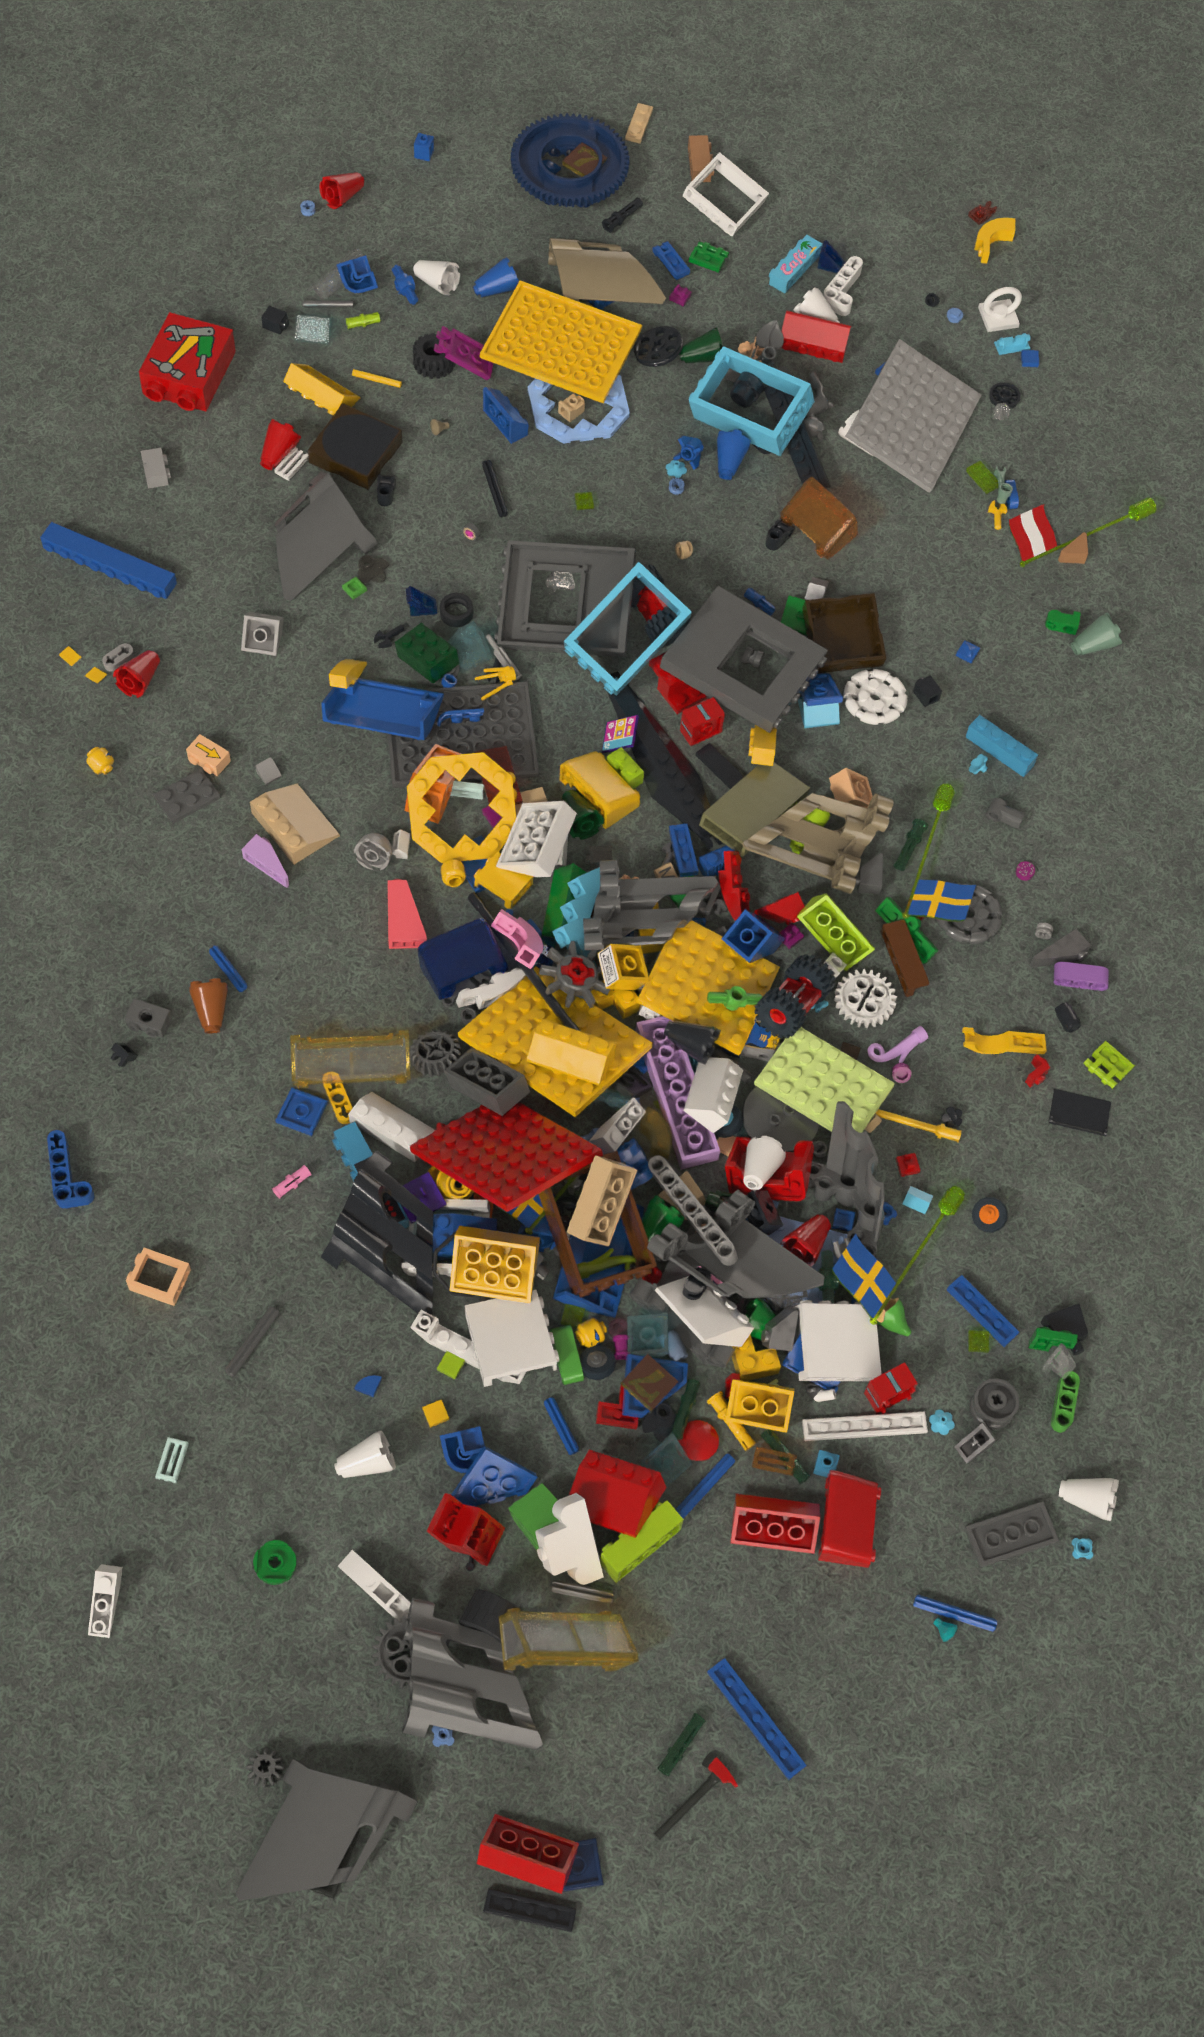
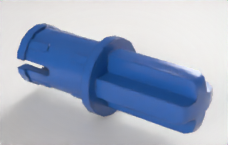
(759, 601)

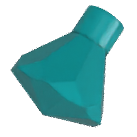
(945, 1629)

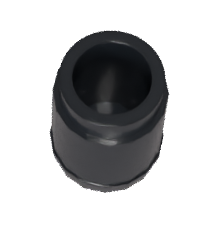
(1067, 1017)

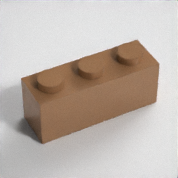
(699, 155)

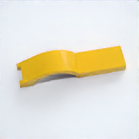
(1006, 1042)

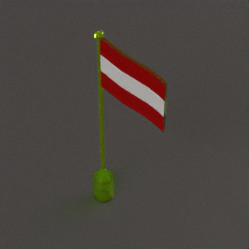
(1036, 537)

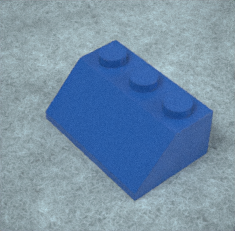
(504, 415)

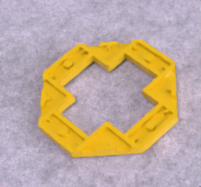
(421, 811)

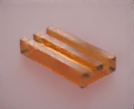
(790, 1464)

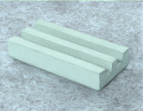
(467, 790)
(167, 1477)

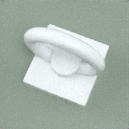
(1000, 314)

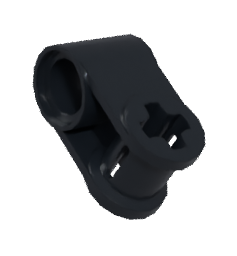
(385, 489)
(778, 534)

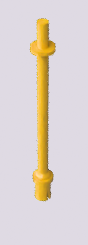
(940, 1131)

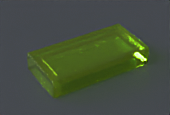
(982, 477)

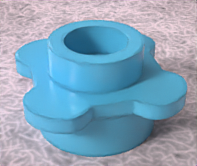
(1086, 1543)

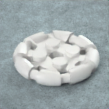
(875, 687)

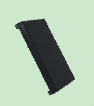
(1080, 1112)

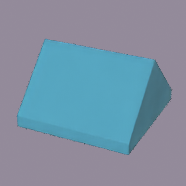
(819, 715)

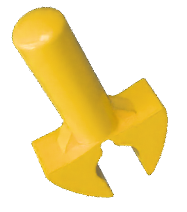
(997, 514)

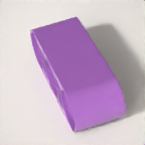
(1081, 975)

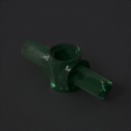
(830, 1282)

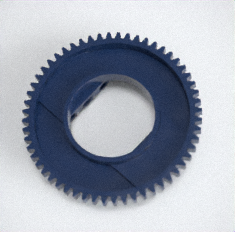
(562, 136)

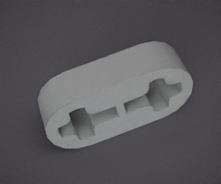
(117, 656)

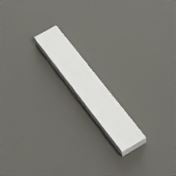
(864, 1426)

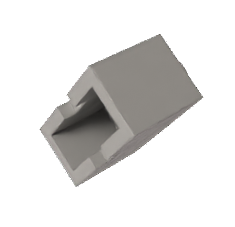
(154, 467)

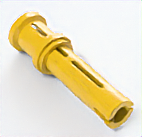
(720, 1406)

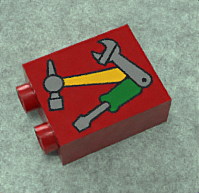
(187, 362)

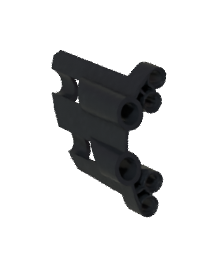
(368, 1233)

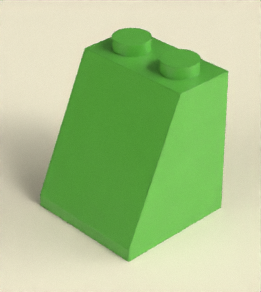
(534, 1512)

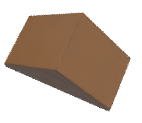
(1076, 551)

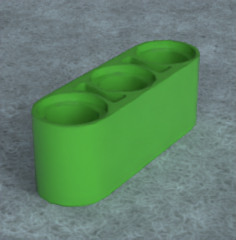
(569, 1362)
(1061, 1410)

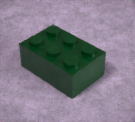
(427, 653)

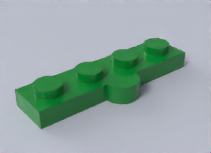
(891, 912)

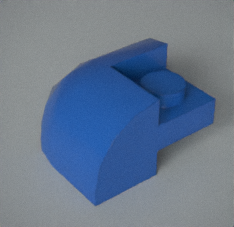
(357, 275)
(462, 1448)

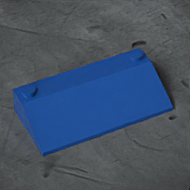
(383, 708)
(605, 1301)

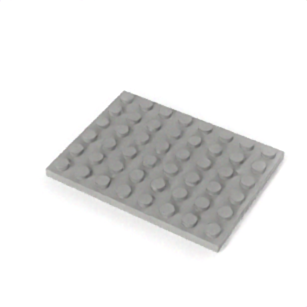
(913, 415)

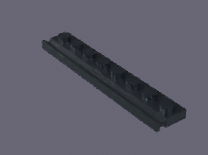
(801, 445)

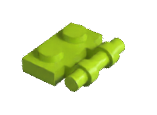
(1111, 1060)

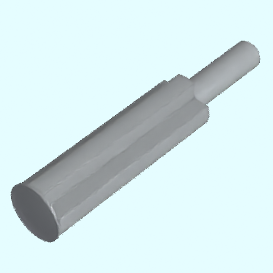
(502, 656)

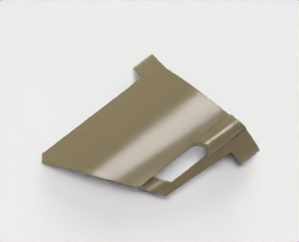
(601, 274)

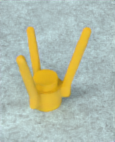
(505, 674)

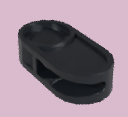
(693, 1287)

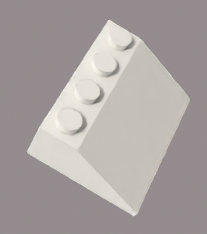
(537, 838)
(709, 1317)

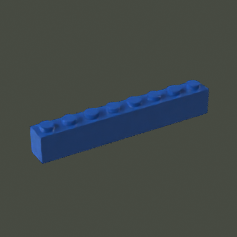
(108, 560)

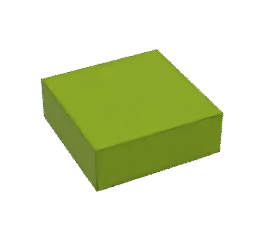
(450, 1365)

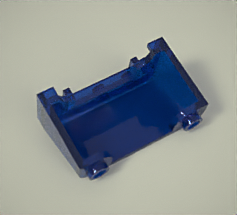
(460, 956)

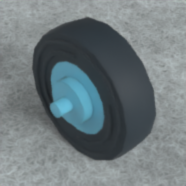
(733, 1126)

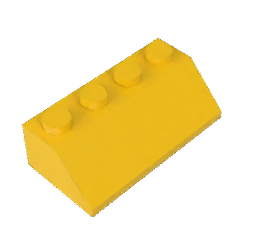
(318, 387)
(571, 1052)

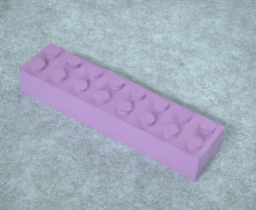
(672, 1080)

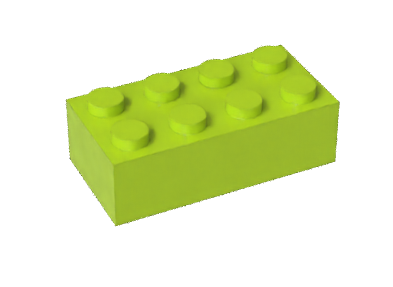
(629, 1552)

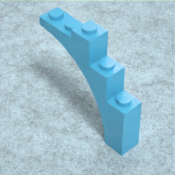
(585, 892)

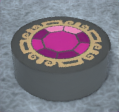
(471, 531)

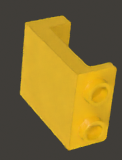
(503, 883)

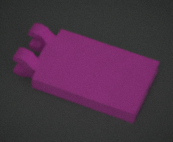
(463, 351)

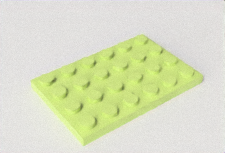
(817, 1075)

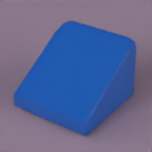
(551, 166)

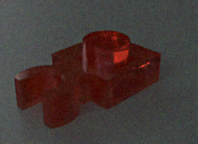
(981, 214)

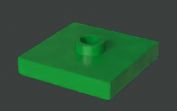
(793, 615)

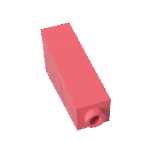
(404, 922)

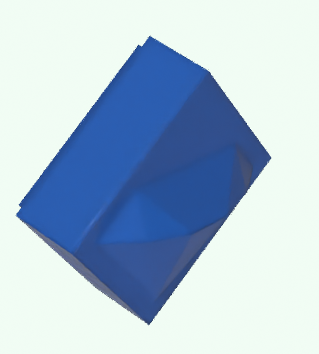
(968, 651)

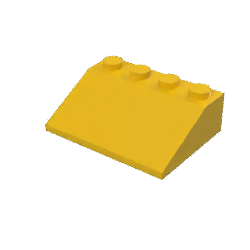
(494, 1264)

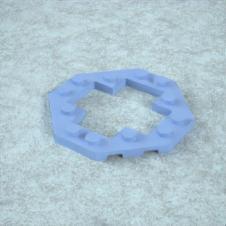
(584, 429)

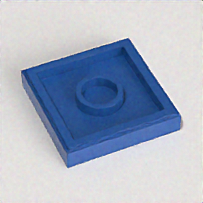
(301, 1111)

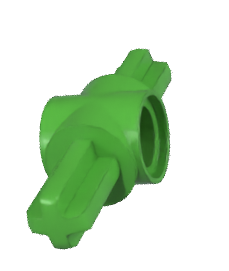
(734, 998)

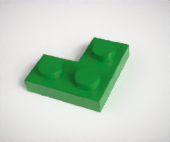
(1045, 1338)

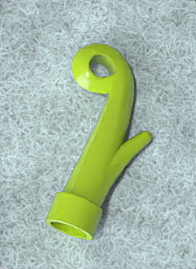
(604, 1262)

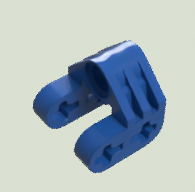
(634, 1156)

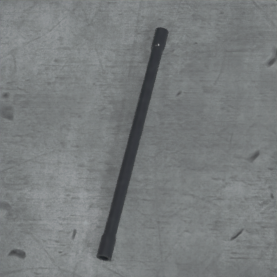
(480, 906)

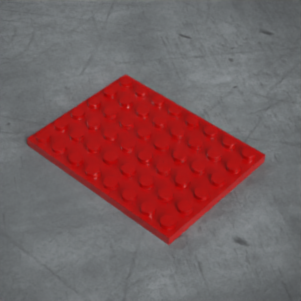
(506, 1155)

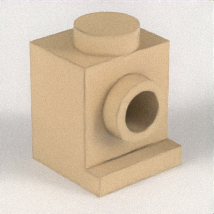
(571, 407)

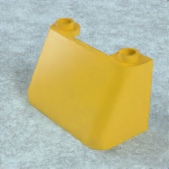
(600, 786)

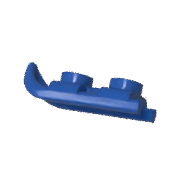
(457, 715)

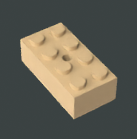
(601, 1201)

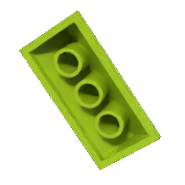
(835, 930)

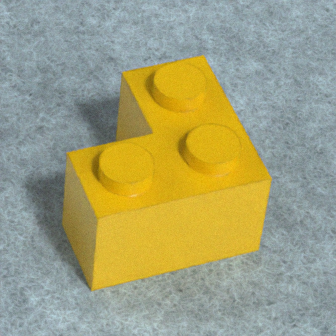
(622, 999)
(754, 1364)

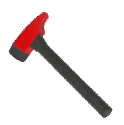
(718, 1774)

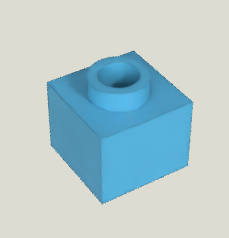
(823, 1469)

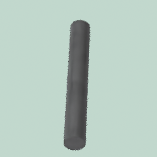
(315, 304)

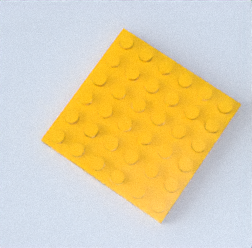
(702, 963)

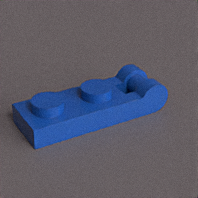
(671, 260)

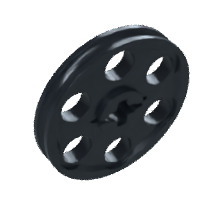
(658, 346)

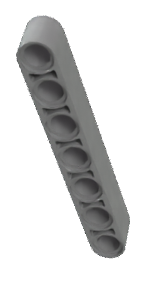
(696, 1217)

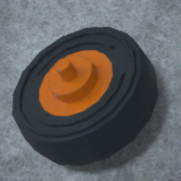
(989, 1214)

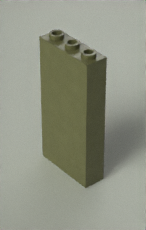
(753, 805)

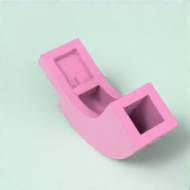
(522, 934)

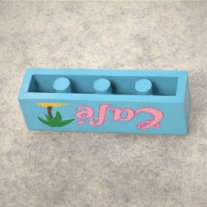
(795, 264)

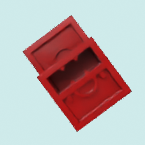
(675, 691)
(465, 1529)

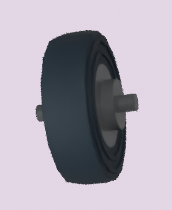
(597, 1362)

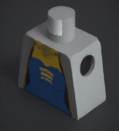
(760, 1044)

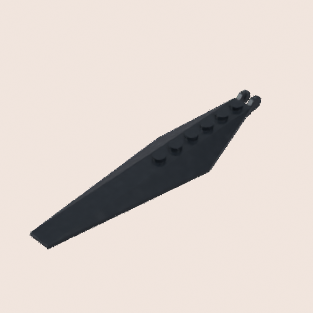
(666, 770)

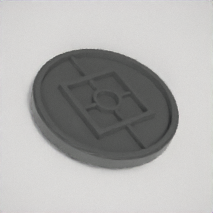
(772, 1118)

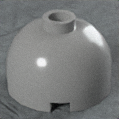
(372, 847)

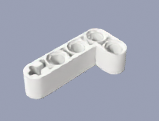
(836, 290)

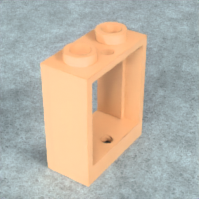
(177, 1284)

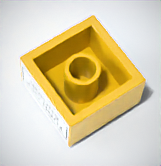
(623, 967)

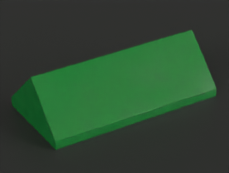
(559, 895)

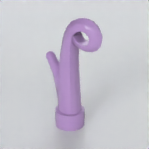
(903, 1048)

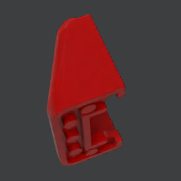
(789, 1180)
(849, 1520)

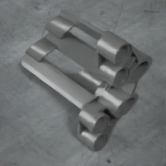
(629, 905)
(852, 1177)
(446, 1690)

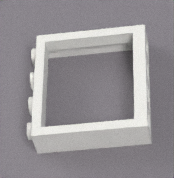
(735, 176)

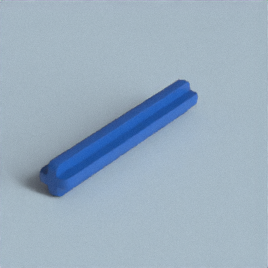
(705, 1485)
(955, 1613)

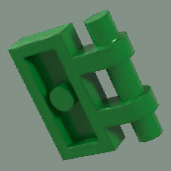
(708, 256)

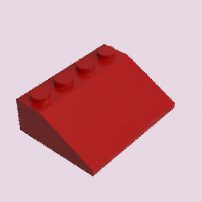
(617, 1492)

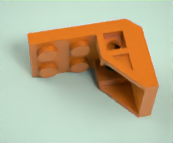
(441, 790)

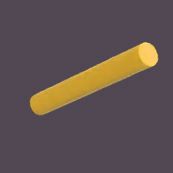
(376, 378)

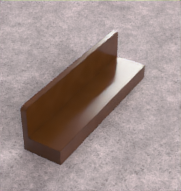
(904, 956)

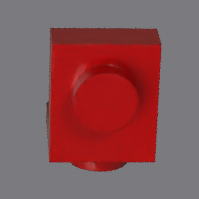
(1038, 1075)

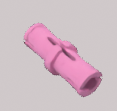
(280, 1189)

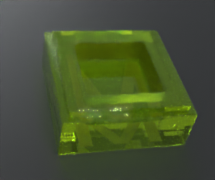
(584, 501)
(572, 1315)
(978, 1341)

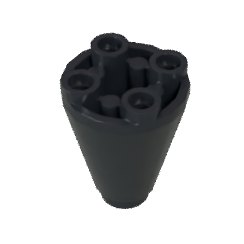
(693, 1039)

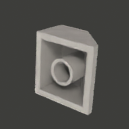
(261, 633)

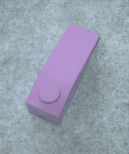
(262, 855)

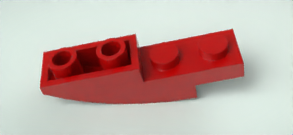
(730, 881)

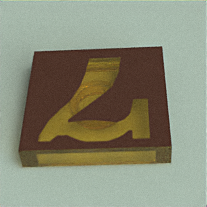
(582, 160)
(649, 1382)

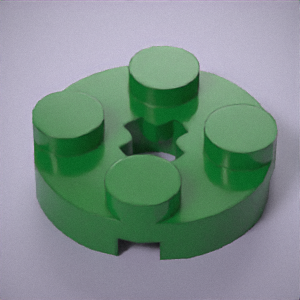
(267, 1553)

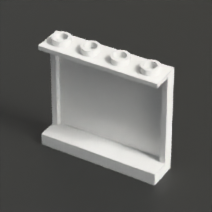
(510, 1337)
(838, 1342)

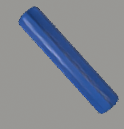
(228, 968)
(561, 1426)

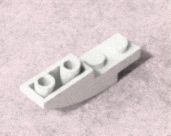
(487, 994)
(375, 1585)

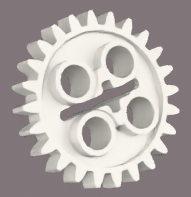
(849, 990)

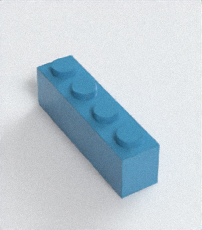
(1001, 745)

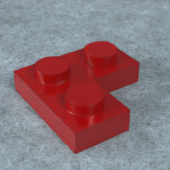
(611, 1414)

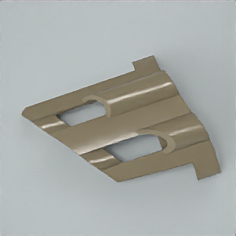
(825, 851)

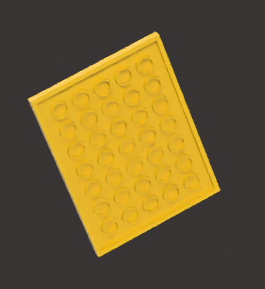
(561, 341)
(507, 1031)

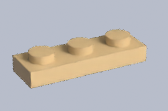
(639, 123)

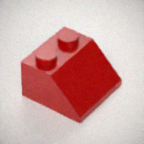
(783, 910)

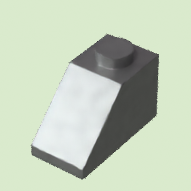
(780, 1331)

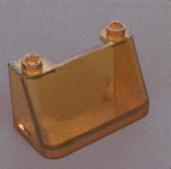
(821, 518)

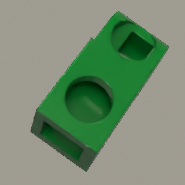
(1063, 622)

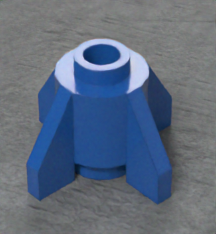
(690, 450)

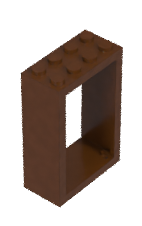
(633, 1227)

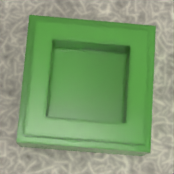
(354, 588)

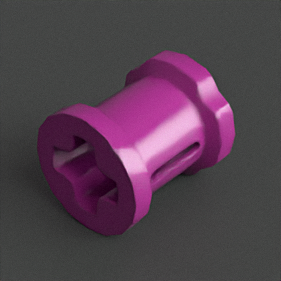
(621, 1347)

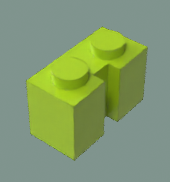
(626, 767)

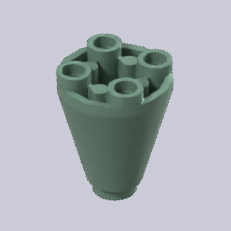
(1098, 636)

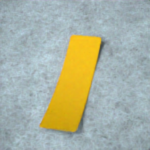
(72, 657)

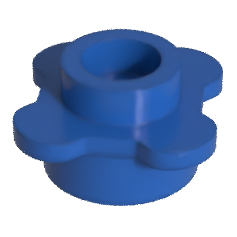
(891, 1213)

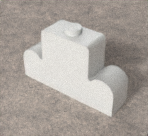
(570, 1542)

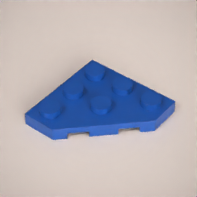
(635, 1408)
(493, 1479)

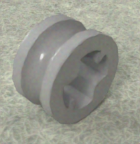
(1044, 931)

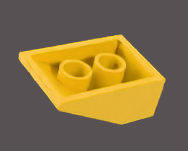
(760, 1405)

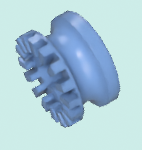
(307, 212)
(679, 483)

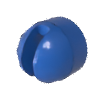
(448, 681)

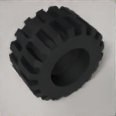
(430, 365)

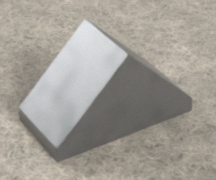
(976, 1443)

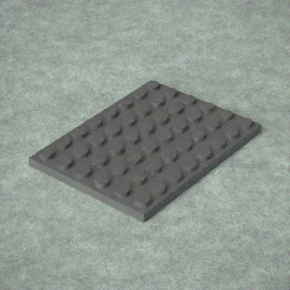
(504, 723)

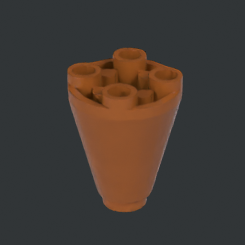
(209, 1003)

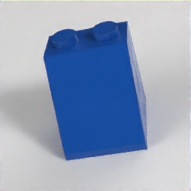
(753, 937)

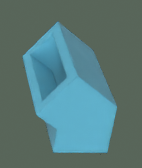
(917, 1200)

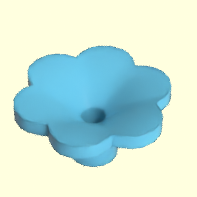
(676, 468)
(978, 764)
(941, 1426)

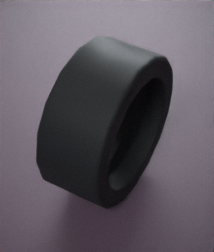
(456, 621)

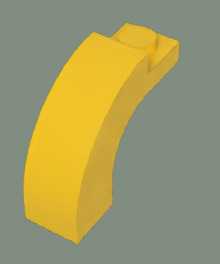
(995, 230)

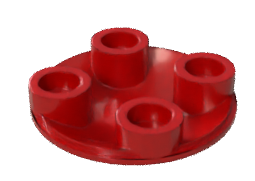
(699, 1440)

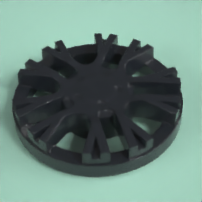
(1004, 395)

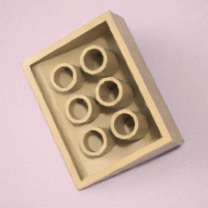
(293, 821)

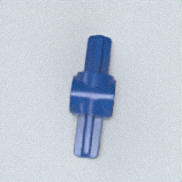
(405, 284)

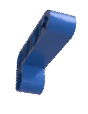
(63, 1168)

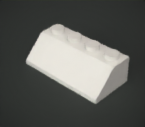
(713, 1092)
(388, 1124)

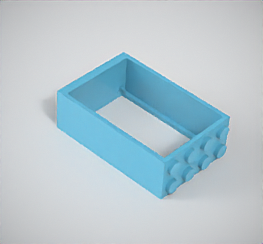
(724, 420)
(587, 662)

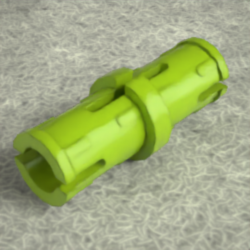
(362, 320)

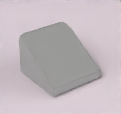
(268, 771)

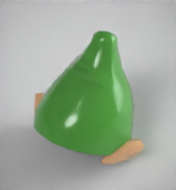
(893, 1318)

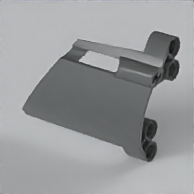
(317, 534)

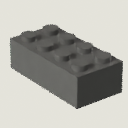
(487, 1081)

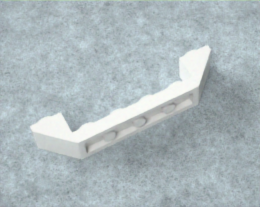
(447, 1340)

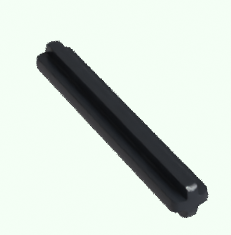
(494, 488)

